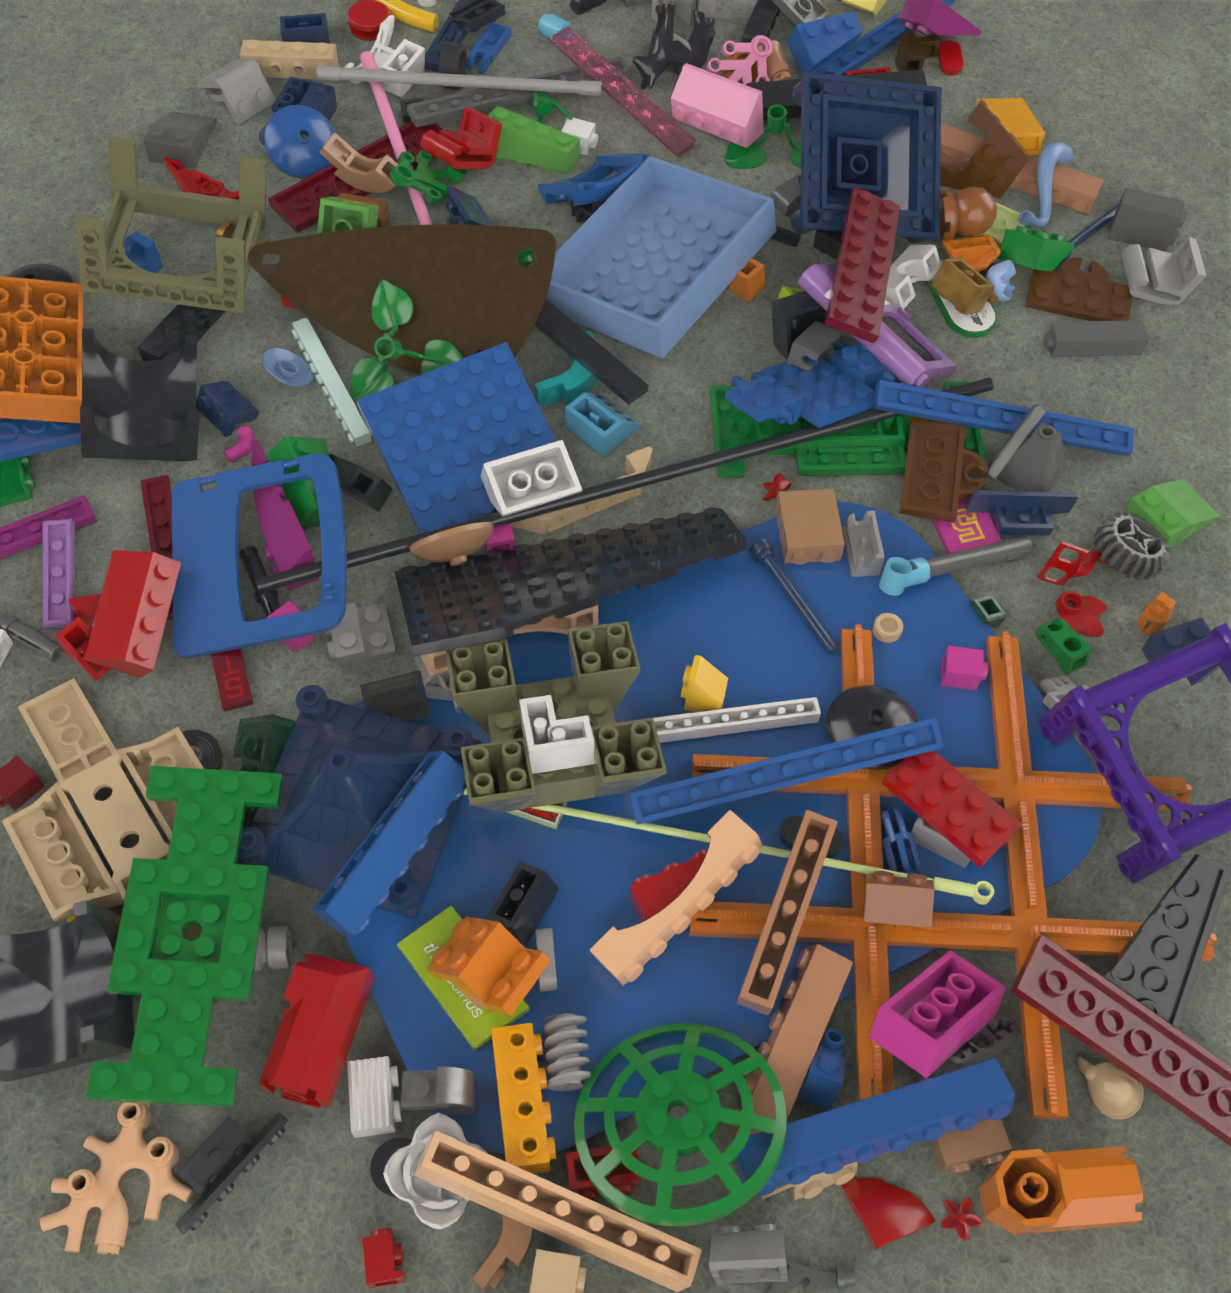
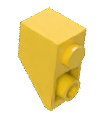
(703, 686)

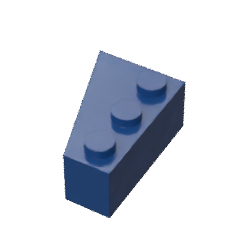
(821, 39)

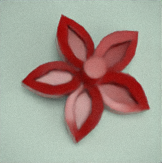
(778, 484)
(960, 1217)

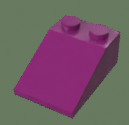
(935, 18)

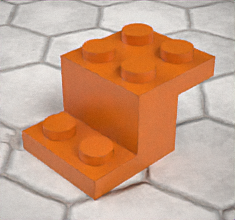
(488, 965)

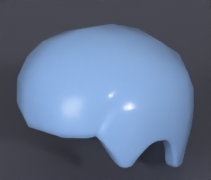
(999, 276)

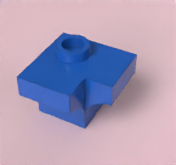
(142, 252)

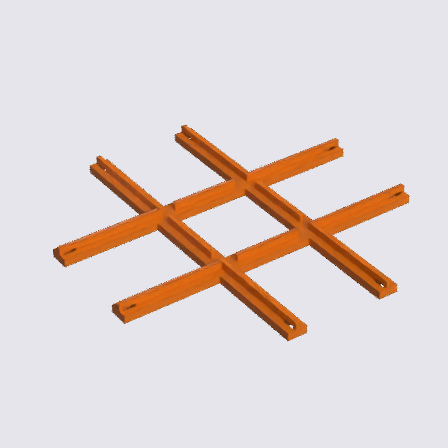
(1019, 792)

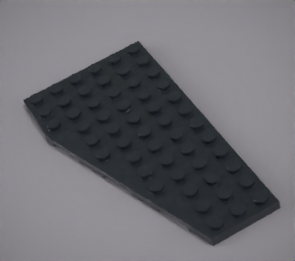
(522, 586)

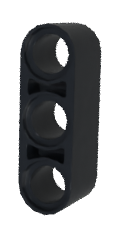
(761, 20)

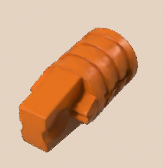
(1158, 613)

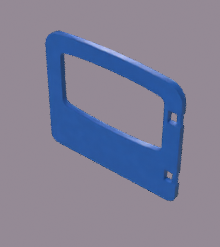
(205, 541)

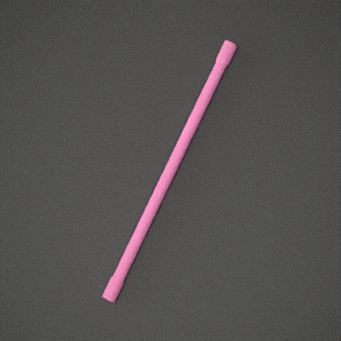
(368, 62)

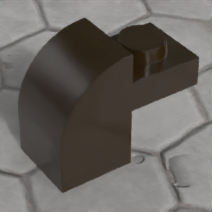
(914, 50)

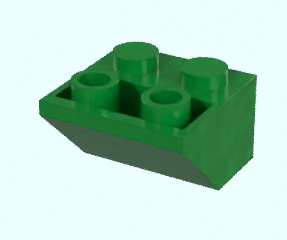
(1034, 248)

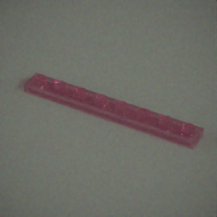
(623, 91)

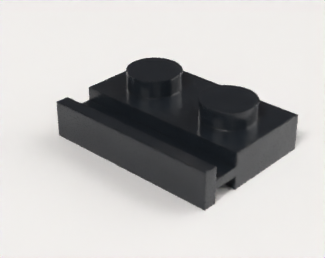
(477, 14)

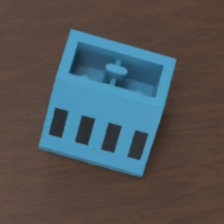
(599, 422)

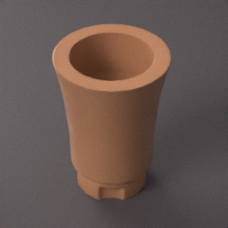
(776, 63)

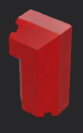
(317, 1029)

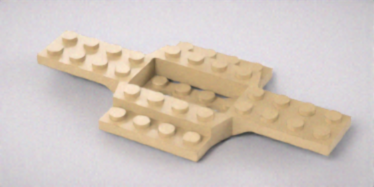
(85, 760)

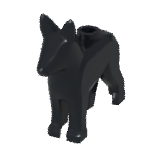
(672, 50)

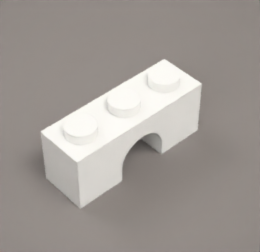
(913, 265)

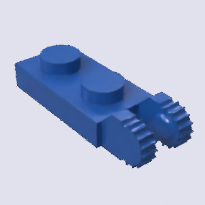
(488, 46)

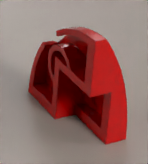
(886, 1210)

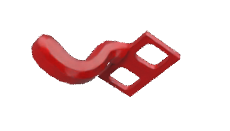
(1072, 568)

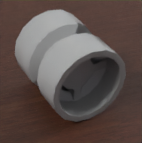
(274, 948)

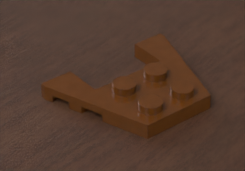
(995, 160)

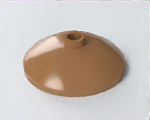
(453, 544)

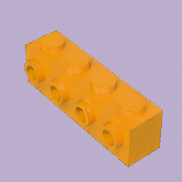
(521, 1098)

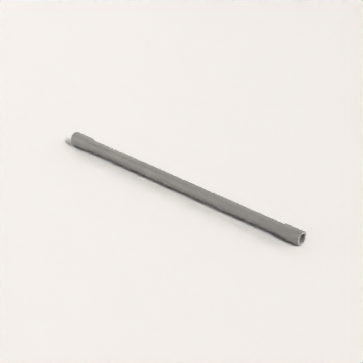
(336, 73)

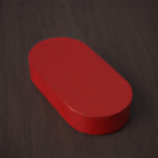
(950, 58)

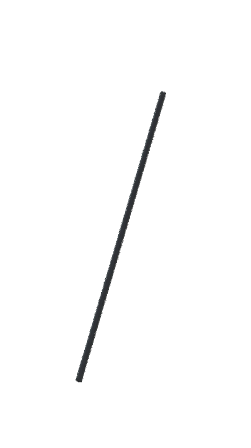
(615, 487)

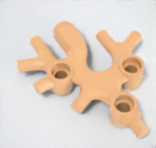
(103, 1189)

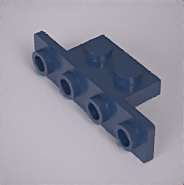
(1021, 510)

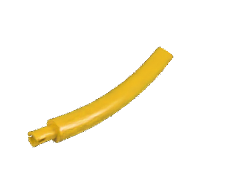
(412, 15)

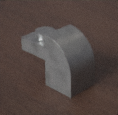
(444, 1089)

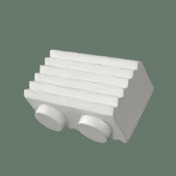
(372, 1096)

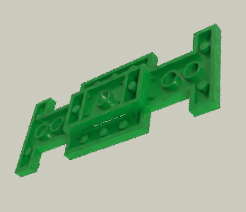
(889, 437)
(184, 976)

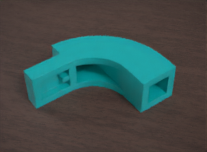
(565, 386)

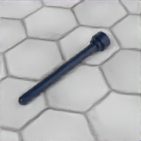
(1091, 229)
(763, 553)

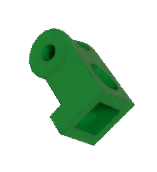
(1064, 645)

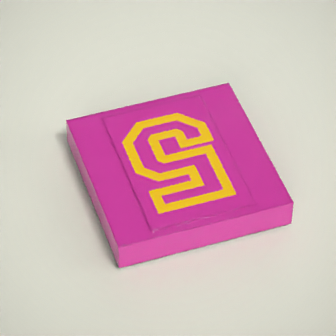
(967, 532)

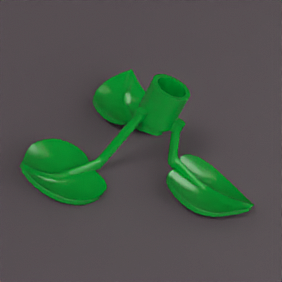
(753, 155)
(389, 309)

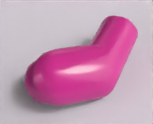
(243, 445)

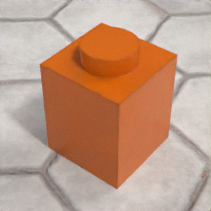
(749, 280)

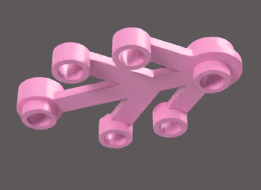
(743, 67)

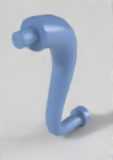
(1053, 153)

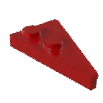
(197, 182)

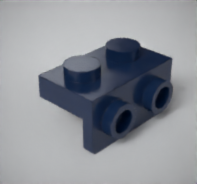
(224, 406)

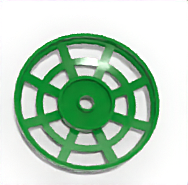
(682, 1135)

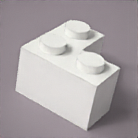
(554, 742)

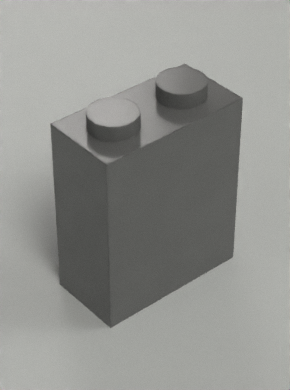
(1147, 220)

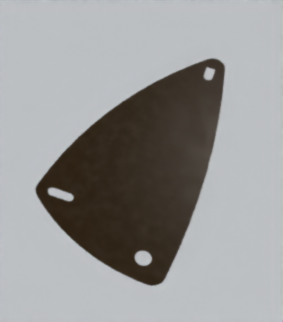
(458, 277)

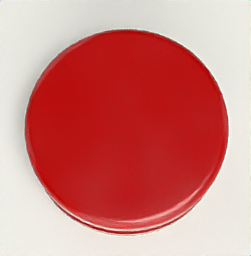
(366, 19)

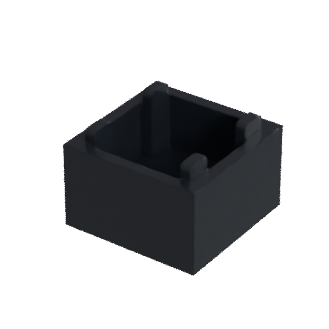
(792, 317)

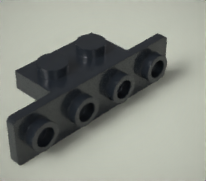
(220, 1161)

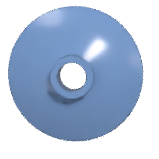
(287, 367)

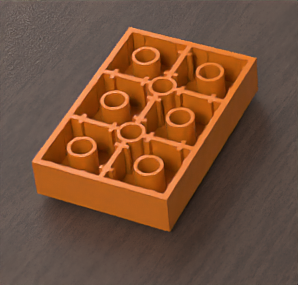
(40, 350)

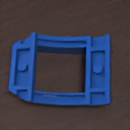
(588, 185)

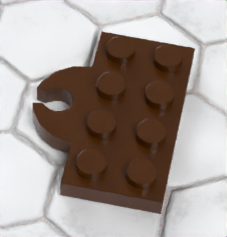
(1079, 293)
(938, 470)

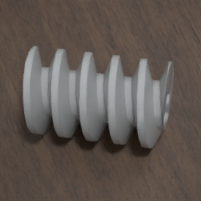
(565, 1051)

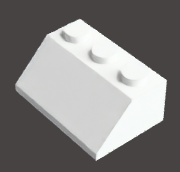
(530, 478)

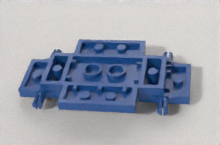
(819, 394)

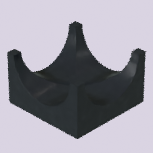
(138, 405)
(58, 998)

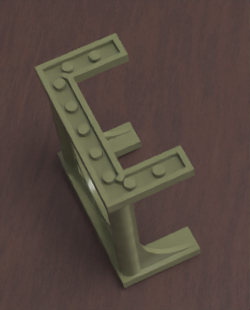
(102, 240)

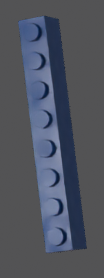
(882, 1124)

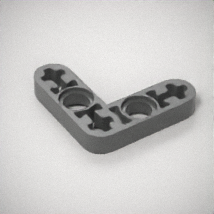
(974, 1055)

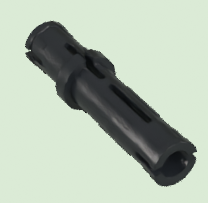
(256, 570)

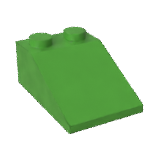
(345, 214)
(1173, 510)

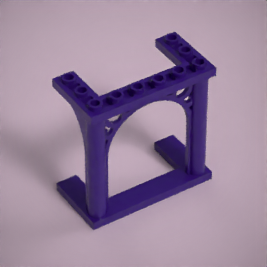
(1081, 712)

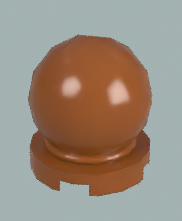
(966, 212)

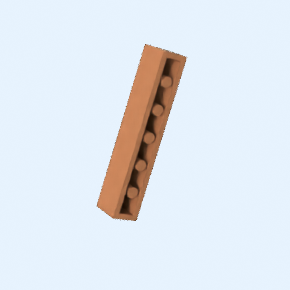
(787, 913)
(797, 1028)

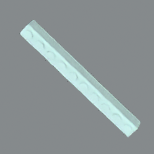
(331, 383)

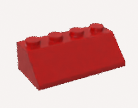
(132, 611)

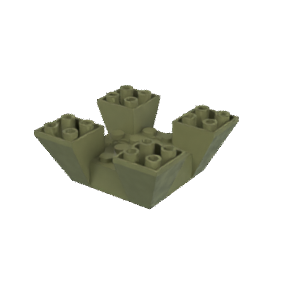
(602, 673)

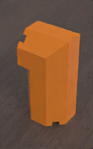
(1062, 1190)

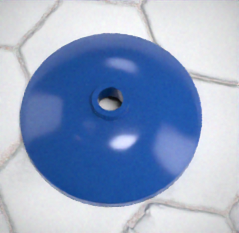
(288, 150)

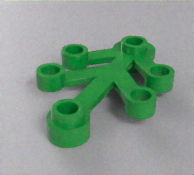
(404, 177)

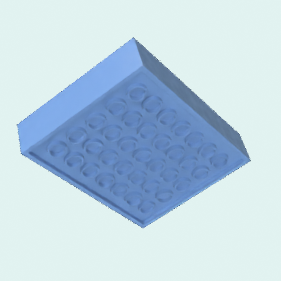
(658, 254)

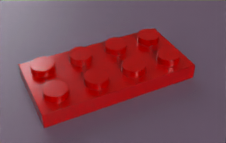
(952, 805)

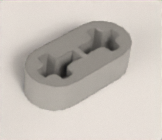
(544, 943)

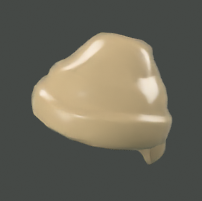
(1112, 1089)

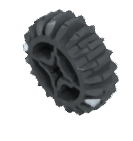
(1132, 546)

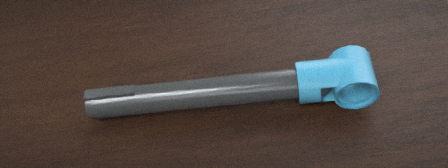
(904, 573)

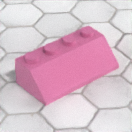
(718, 106)

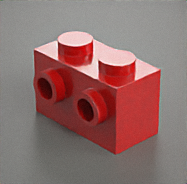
(620, 1177)

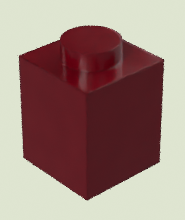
(18, 783)

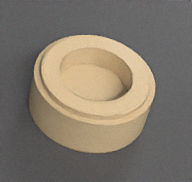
(887, 627)

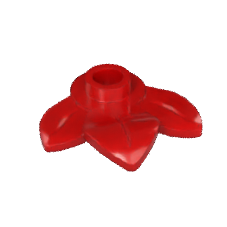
(1084, 615)

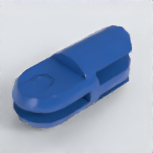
(899, 843)

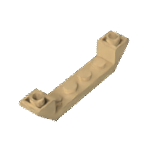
(636, 463)

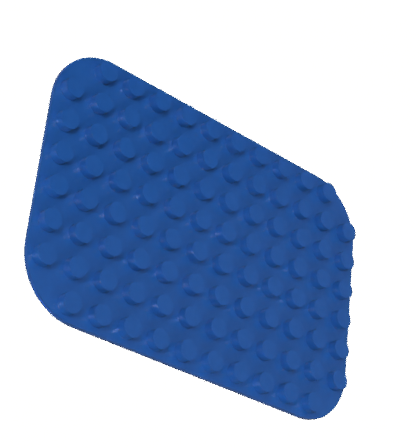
(756, 638)

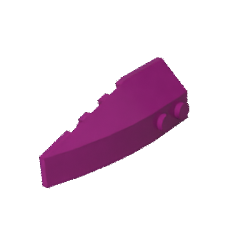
(280, 526)

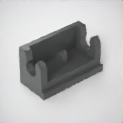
(812, 344)

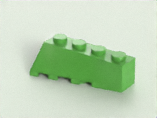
(535, 143)

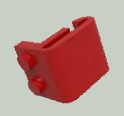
(471, 146)

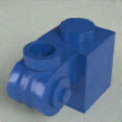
(825, 1071)

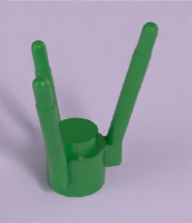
(544, 105)

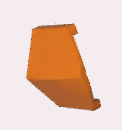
(976, 250)

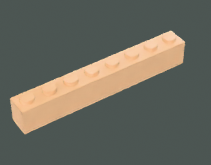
(558, 1212)

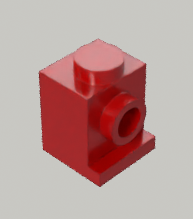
(382, 1258)

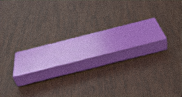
(58, 572)

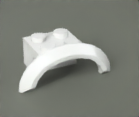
(405, 58)

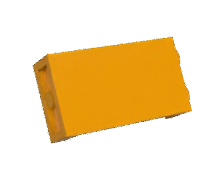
(1018, 120)

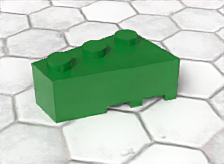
(301, 492)

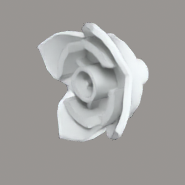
(430, 1202)

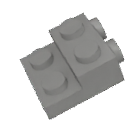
(361, 635)

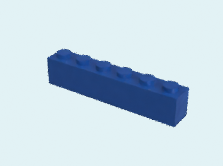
(391, 844)

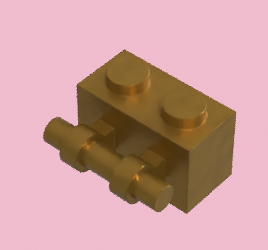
(963, 286)

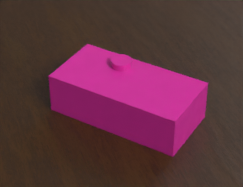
(937, 1013)

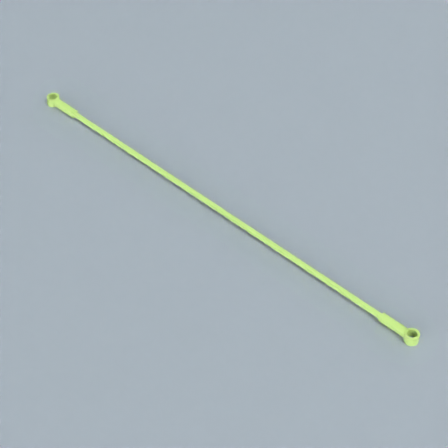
(940, 884)

